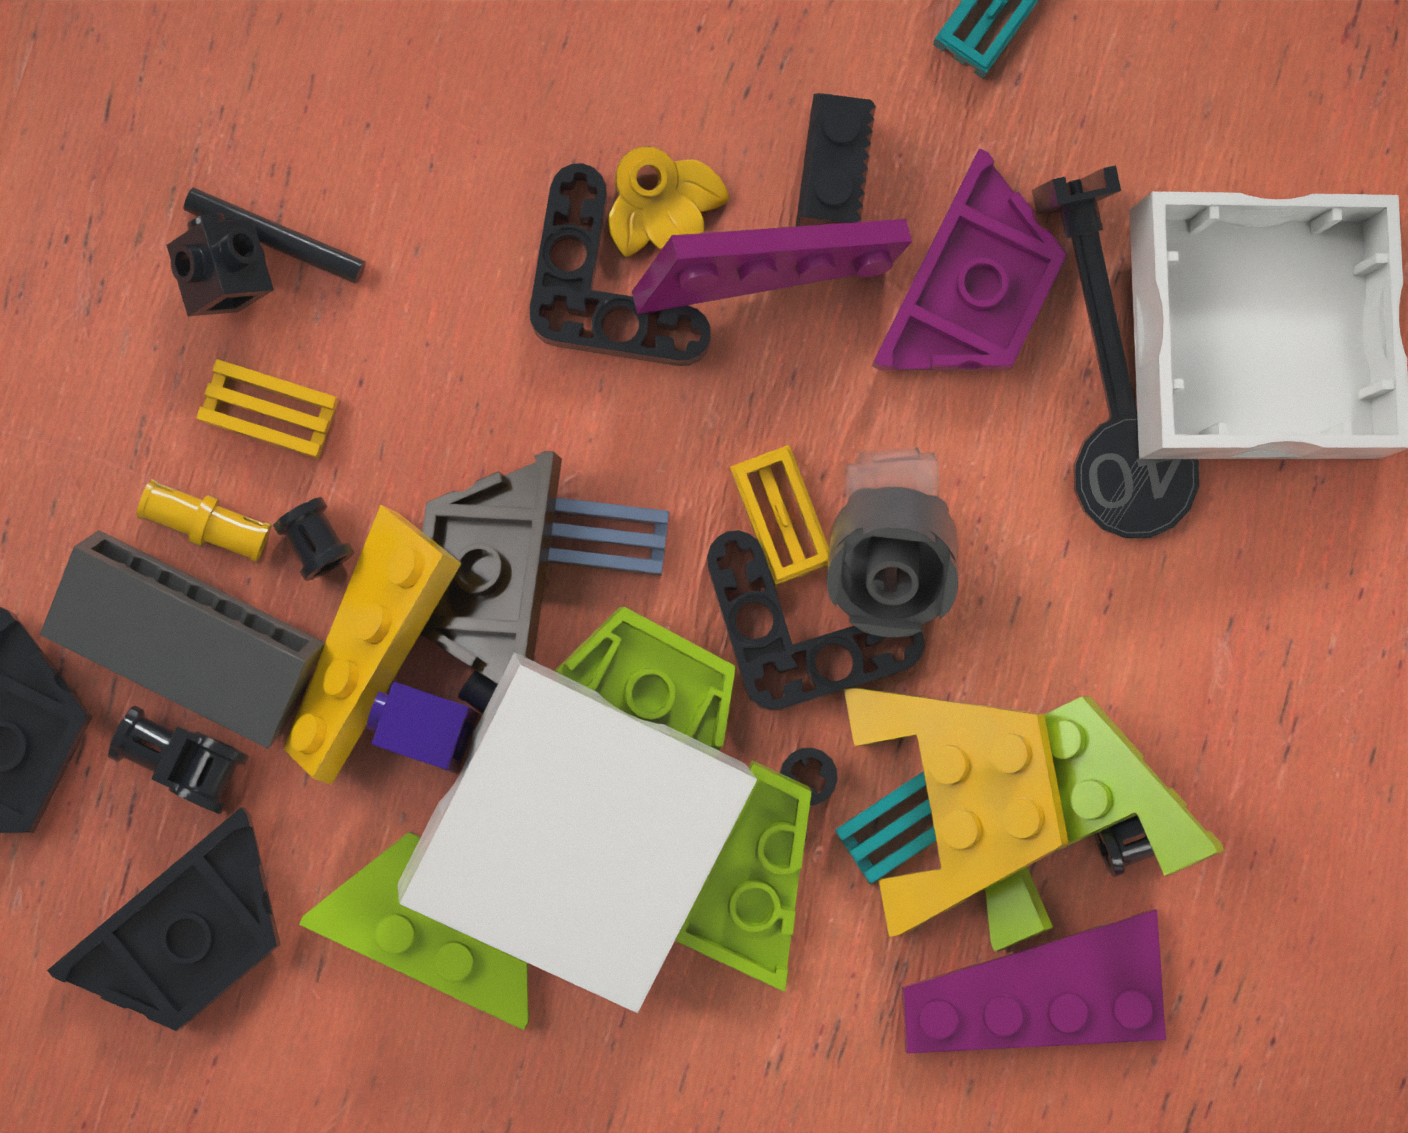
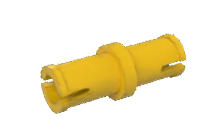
(203, 520)

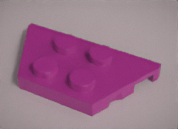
(976, 282)

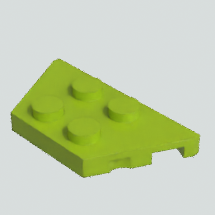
(372, 922)

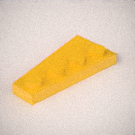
(375, 628)

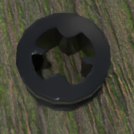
(827, 771)

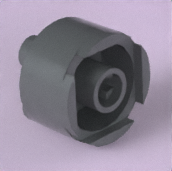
(893, 560)

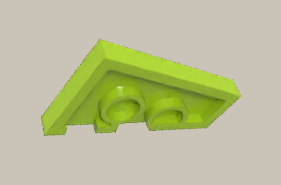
(751, 892)

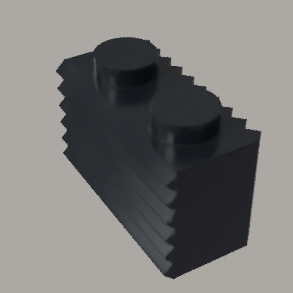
(835, 160)

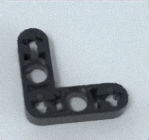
(577, 285)
(777, 645)

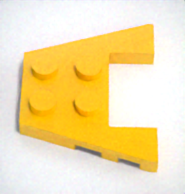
(986, 790)

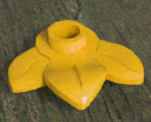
(666, 210)

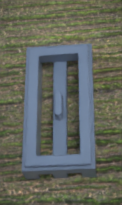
(612, 512)

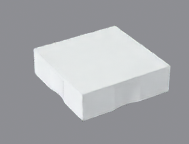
(1268, 326)
(575, 834)

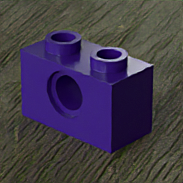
(421, 726)

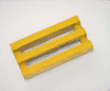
(216, 392)
(762, 465)

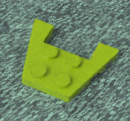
(655, 676)
(1099, 785)

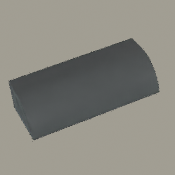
(181, 638)

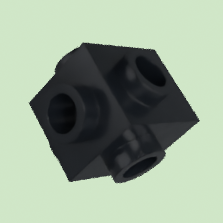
(219, 265)

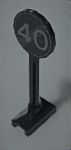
(1110, 480)

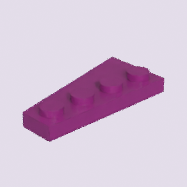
(760, 260)
(1058, 993)

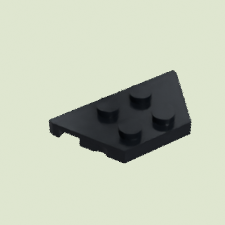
(38, 727)
(183, 933)

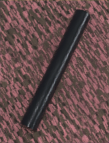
(281, 237)

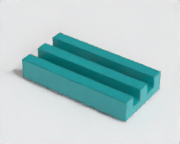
(965, 51)
(860, 851)

